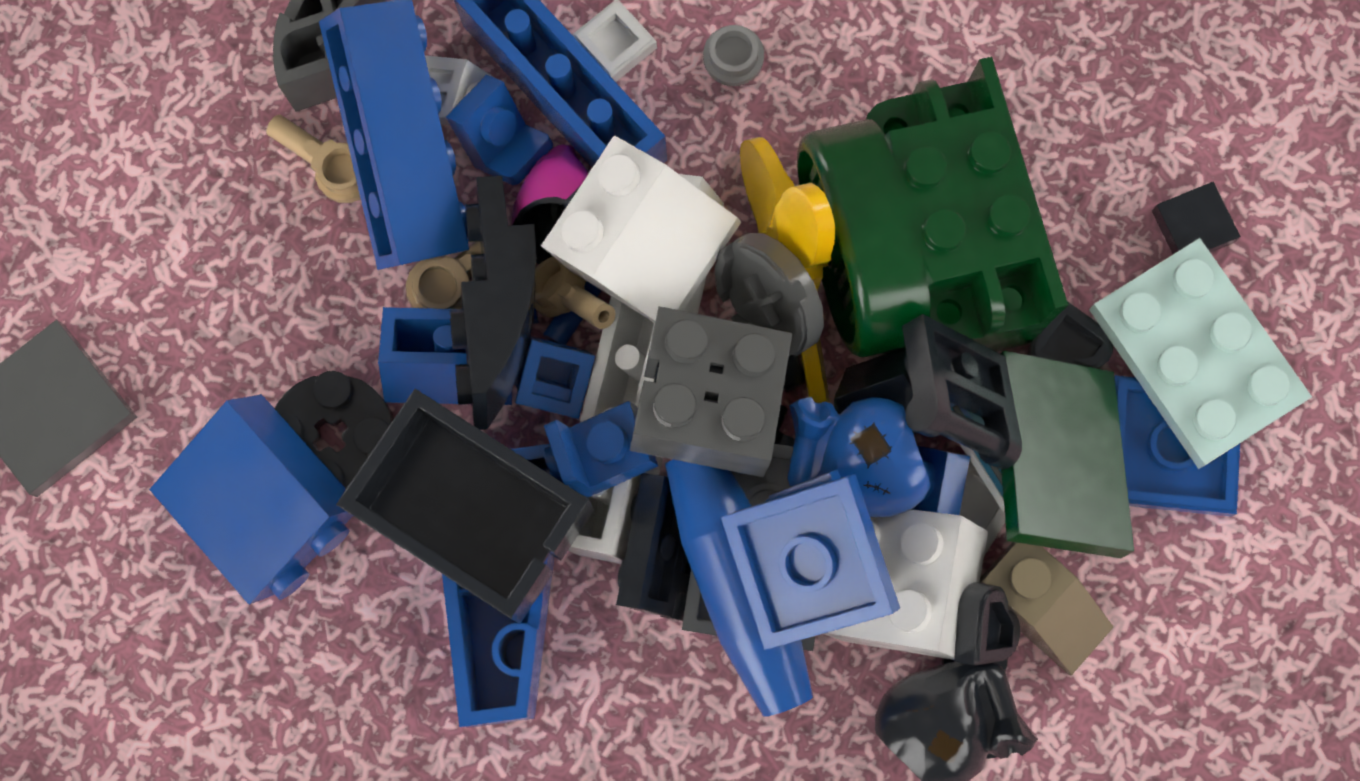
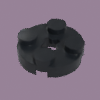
(337, 398)

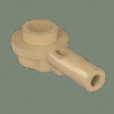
(328, 160)
(438, 280)
(563, 291)

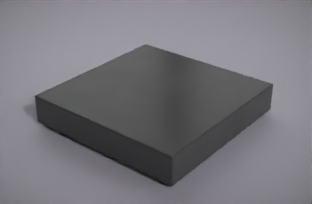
(54, 408)

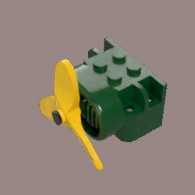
(914, 219)

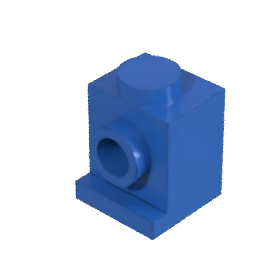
(554, 377)

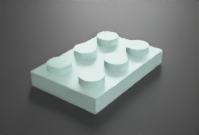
(1199, 353)

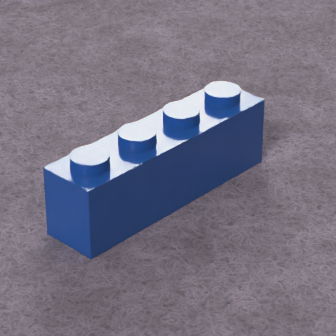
(560, 76)
(395, 132)

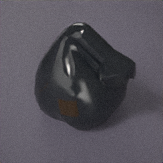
(951, 719)

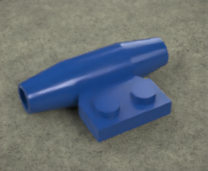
(701, 496)

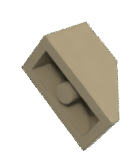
(1049, 604)

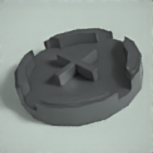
(770, 289)

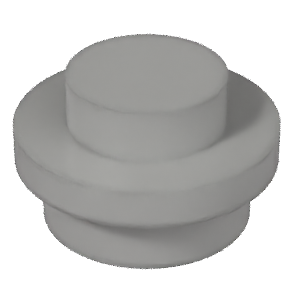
(733, 55)

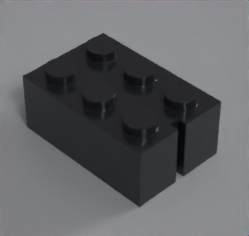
(466, 505)

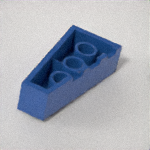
(492, 655)

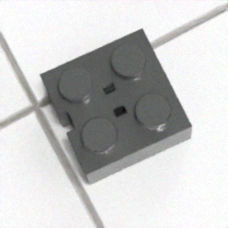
(711, 392)

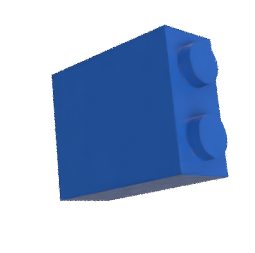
(254, 499)

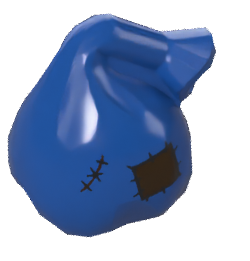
(864, 441)

